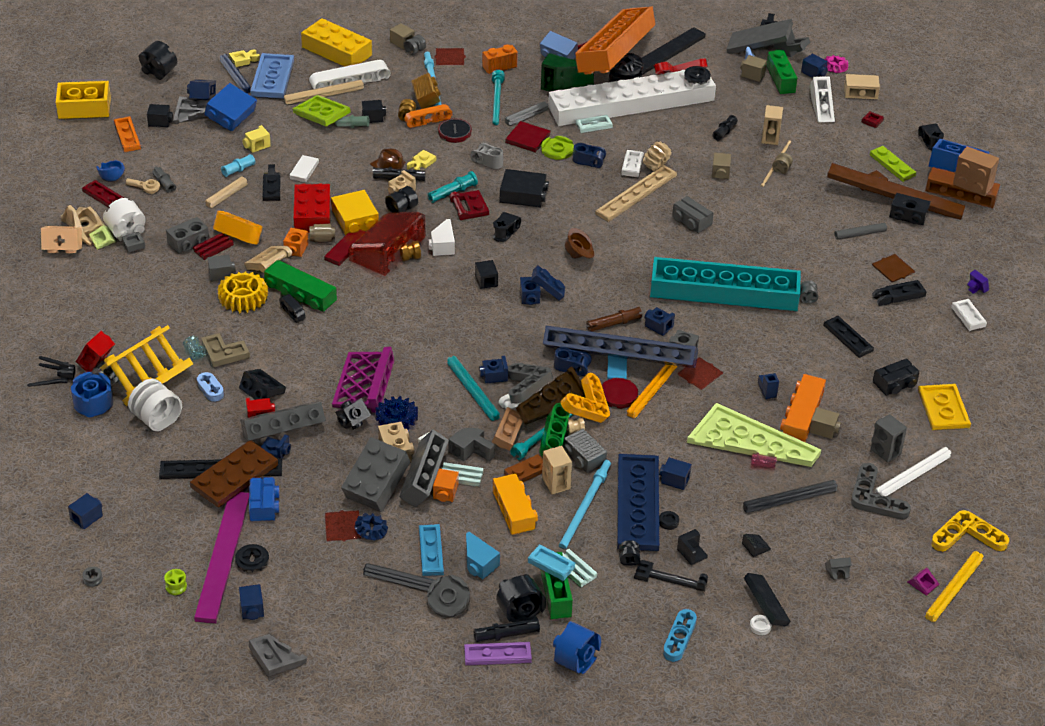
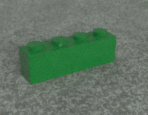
(300, 285)

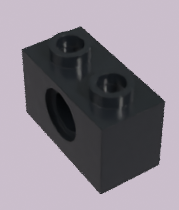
(909, 209)

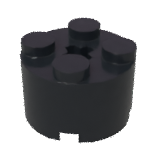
(157, 60)
(520, 598)

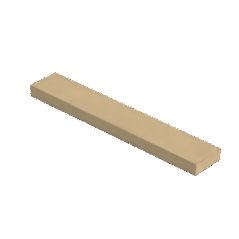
(635, 193)

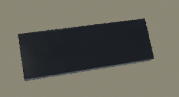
(848, 336)
(767, 599)

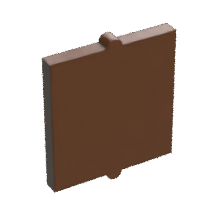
(893, 268)

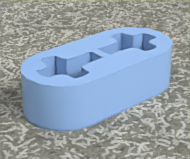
(213, 385)

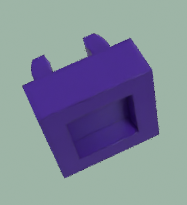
(978, 282)

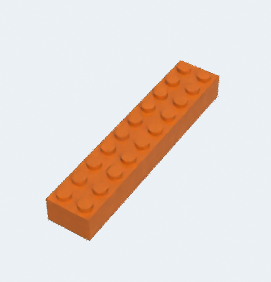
(615, 40)

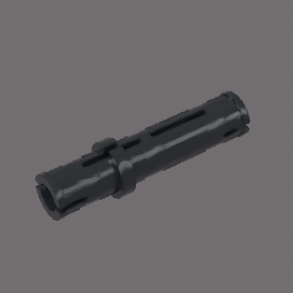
(390, 173)
(505, 630)

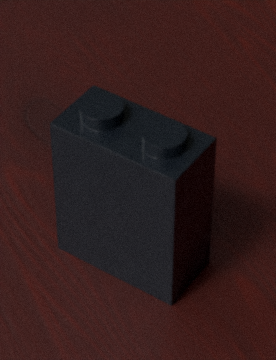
(523, 188)

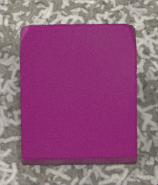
(924, 581)

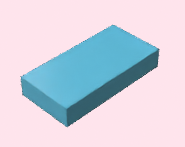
(551, 562)

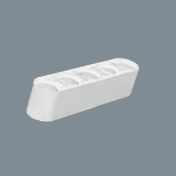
(367, 72)

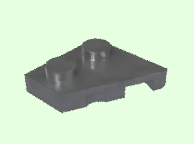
(190, 109)
(274, 655)

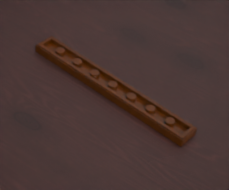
(890, 189)

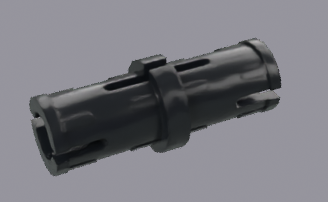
(725, 127)

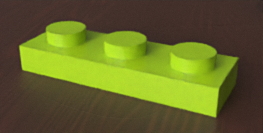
(892, 163)

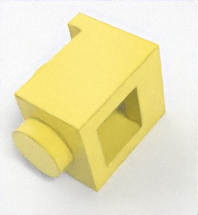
(257, 139)

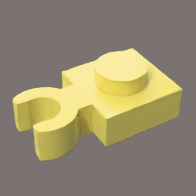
(242, 58)
(422, 159)

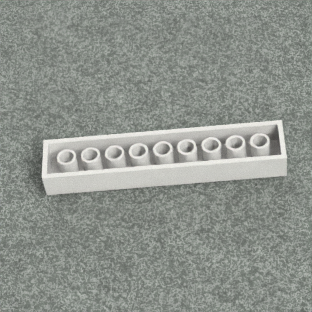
(628, 97)

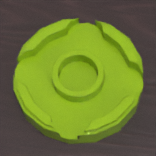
(552, 149)

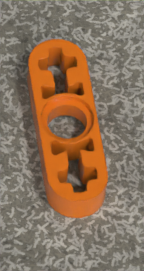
(439, 113)

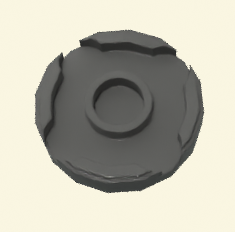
(448, 596)

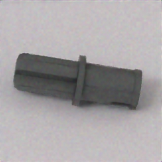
(164, 179)

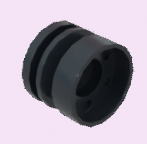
(627, 68)

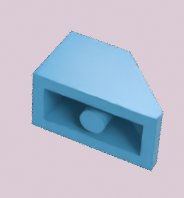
(481, 557)

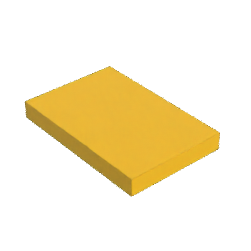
(944, 406)

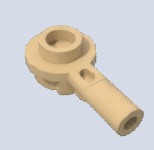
(150, 186)

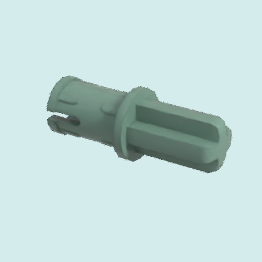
(351, 121)

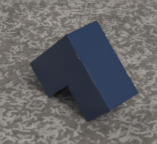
(769, 385)

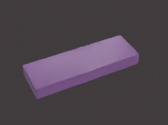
(497, 653)

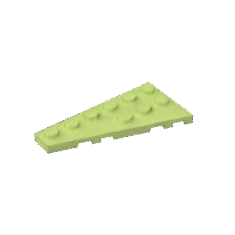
(740, 434)

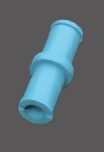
(238, 165)

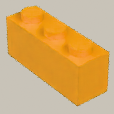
(514, 504)

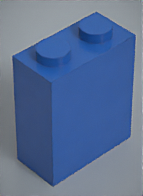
(230, 107)

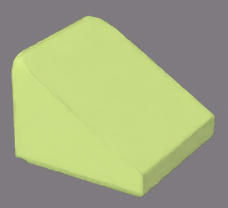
(102, 237)

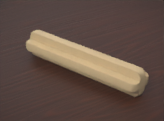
(226, 192)

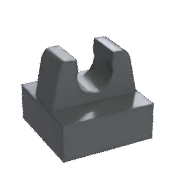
(840, 564)

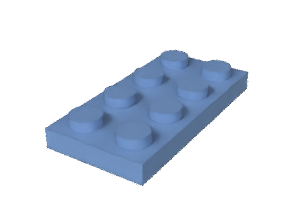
(272, 75)

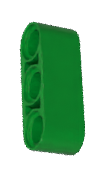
(554, 428)

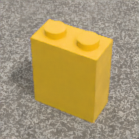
(354, 211)

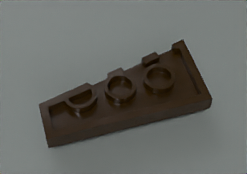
(542, 402)

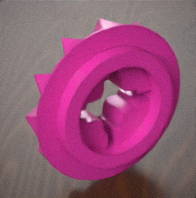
(833, 61)

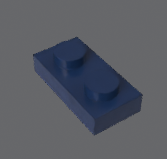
(548, 282)

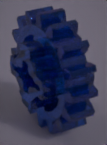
(397, 411)

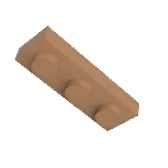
(507, 429)

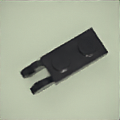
(899, 292)

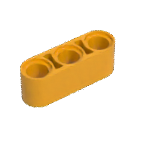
(237, 227)

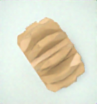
(657, 155)

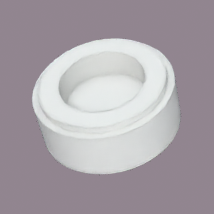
(760, 625)

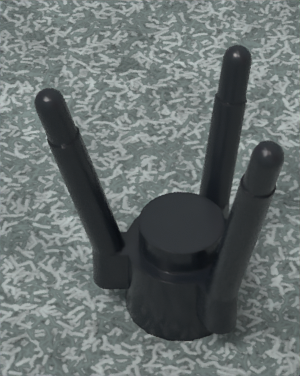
(64, 370)

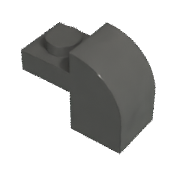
(793, 45)
(470, 441)

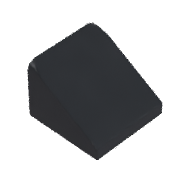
(755, 544)

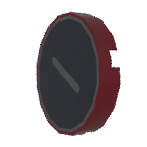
(454, 130)

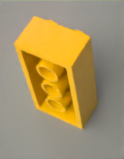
(336, 43)

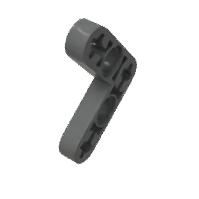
(531, 378)
(870, 499)

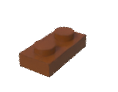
(526, 469)

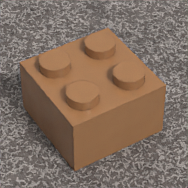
(976, 171)

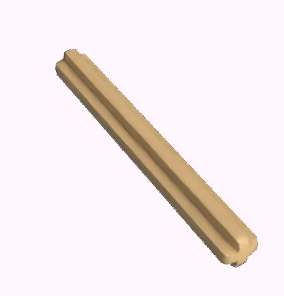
(324, 91)

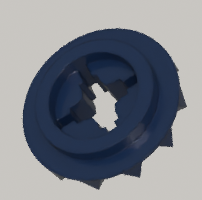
(363, 527)

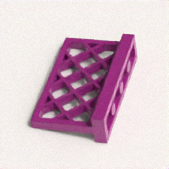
(378, 380)

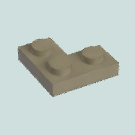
(223, 354)

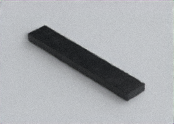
(672, 48)
(192, 468)

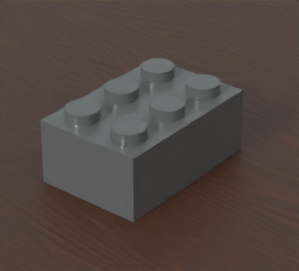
(376, 474)

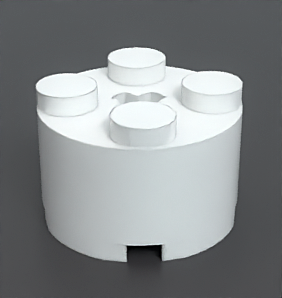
(124, 218)

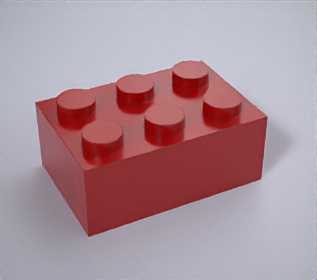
(311, 205)

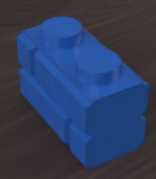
(262, 499)

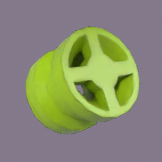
(177, 576)

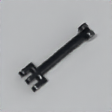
(646, 570)

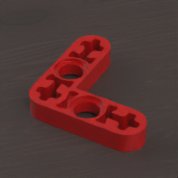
(664, 67)

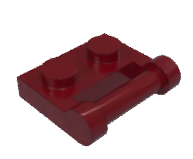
(474, 203)

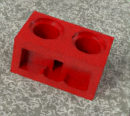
(95, 351)

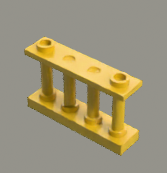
(163, 374)

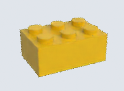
(83, 99)

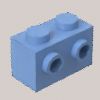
(558, 45)

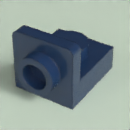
(276, 447)

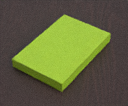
(321, 110)

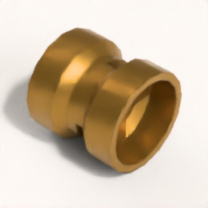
(406, 106)
(410, 250)

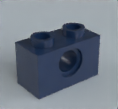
(201, 89)

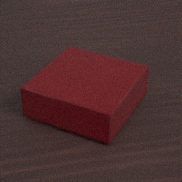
(872, 119)

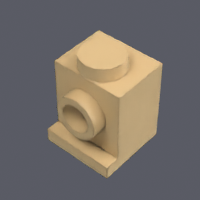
(401, 181)

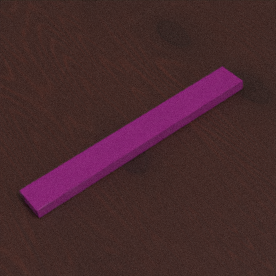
(222, 559)

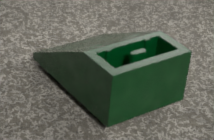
(562, 74)

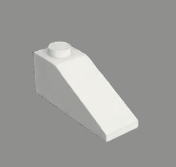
(822, 99)

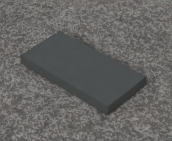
(760, 36)

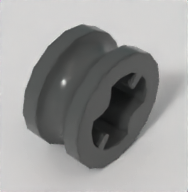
(92, 581)

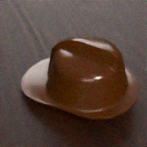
(389, 158)
(579, 244)

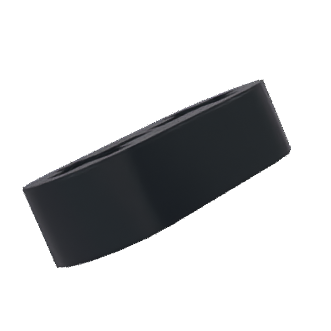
(292, 308)

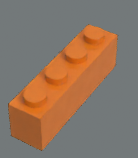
(804, 403)

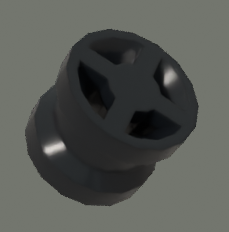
(629, 553)

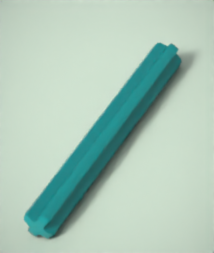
(473, 388)

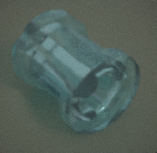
(194, 351)

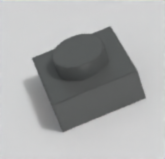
(133, 242)

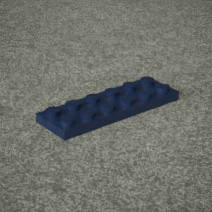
(638, 500)

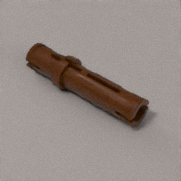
(614, 319)

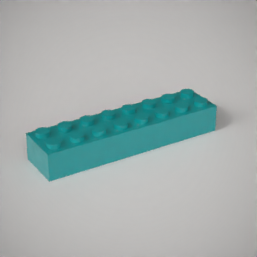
(725, 284)

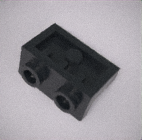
(260, 385)

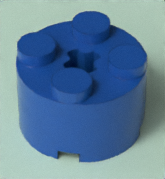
(92, 394)
(576, 647)

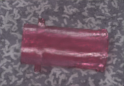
(763, 460)

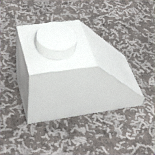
(442, 239)

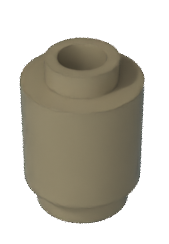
(322, 233)

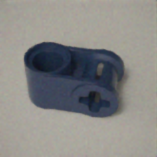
(587, 155)
(566, 358)

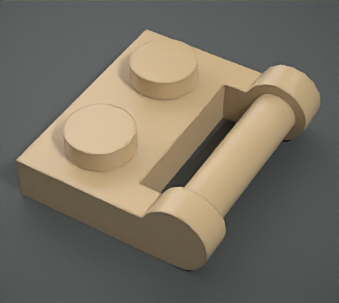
(268, 257)

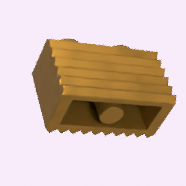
(426, 90)

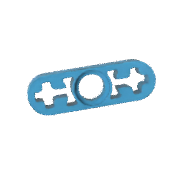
(678, 627)

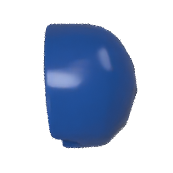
(111, 170)

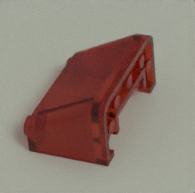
(385, 238)

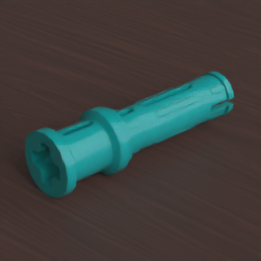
(459, 184)

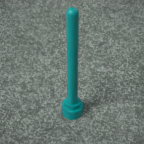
(498, 78)
(522, 448)

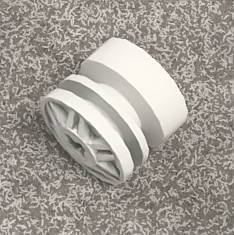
(154, 404)

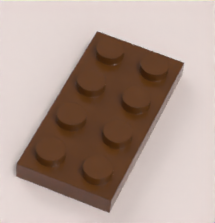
(233, 473)

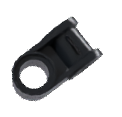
(930, 134)
(505, 226)

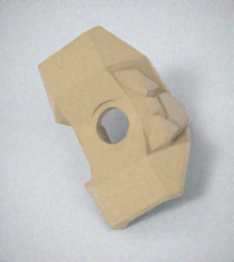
(76, 217)

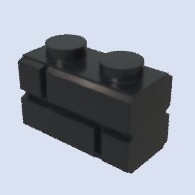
(896, 377)

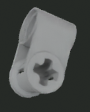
(488, 156)

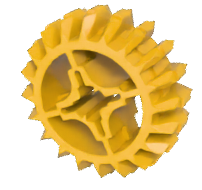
(246, 291)

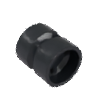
(402, 200)

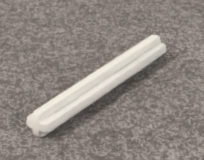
(913, 472)

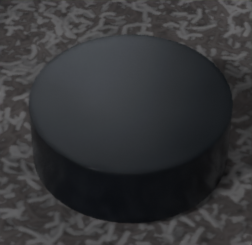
(668, 520)

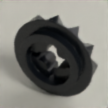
(691, 74)
(243, 557)

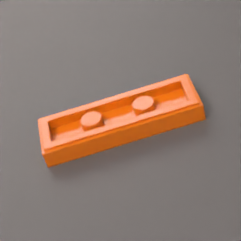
(127, 134)

